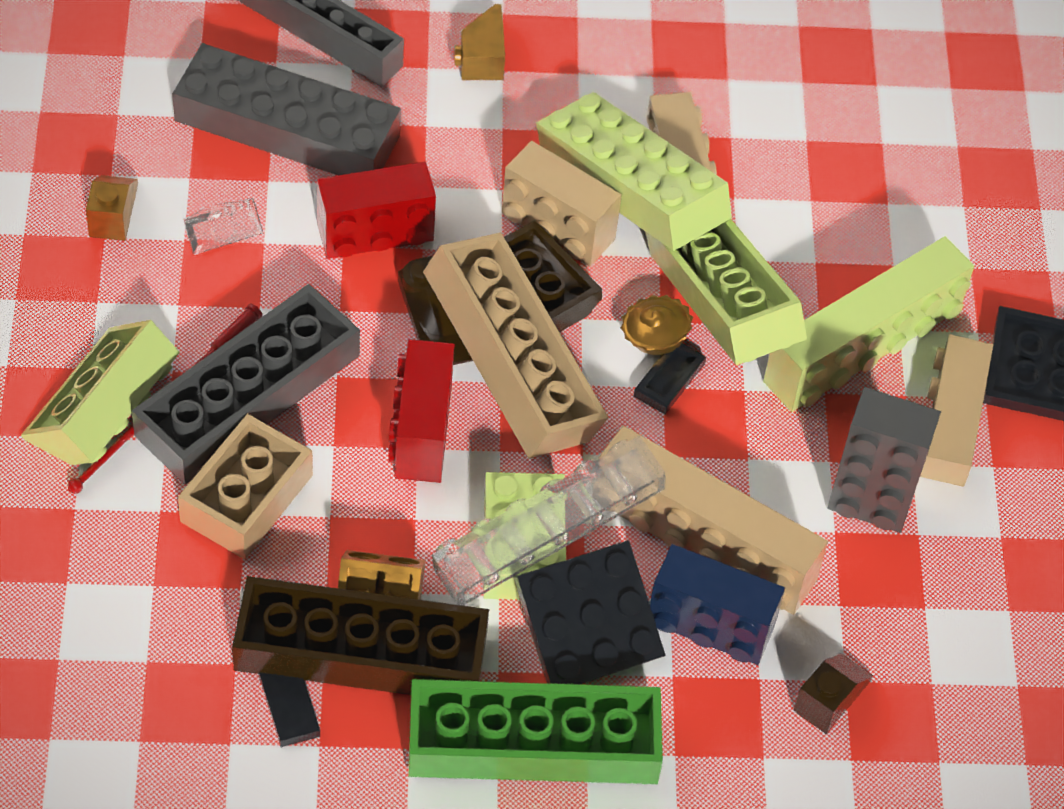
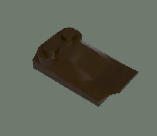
(556, 278)
(426, 311)

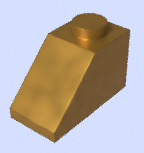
(482, 47)
(110, 207)

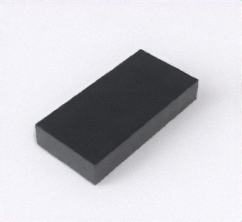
(669, 378)
(289, 708)

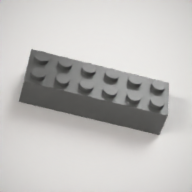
(285, 113)
(251, 374)

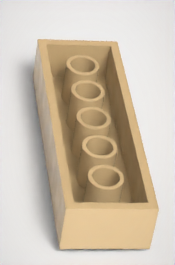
(515, 345)
(727, 526)

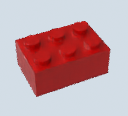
(376, 210)
(421, 410)

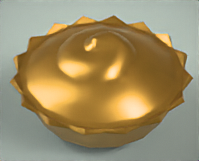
(657, 324)

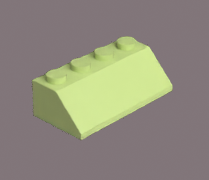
(102, 393)

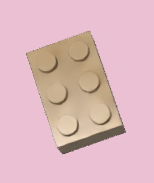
(563, 201)
(245, 486)

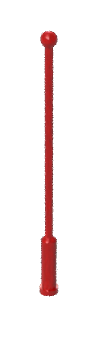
(247, 318)

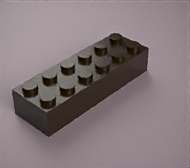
(356, 636)

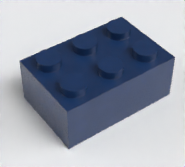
(715, 604)

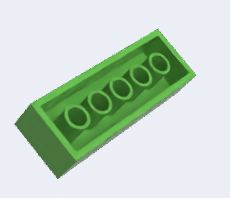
(535, 732)

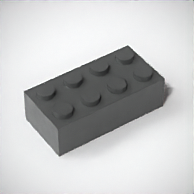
(883, 459)

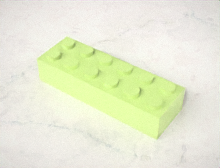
(658, 183)
(733, 292)
(871, 324)

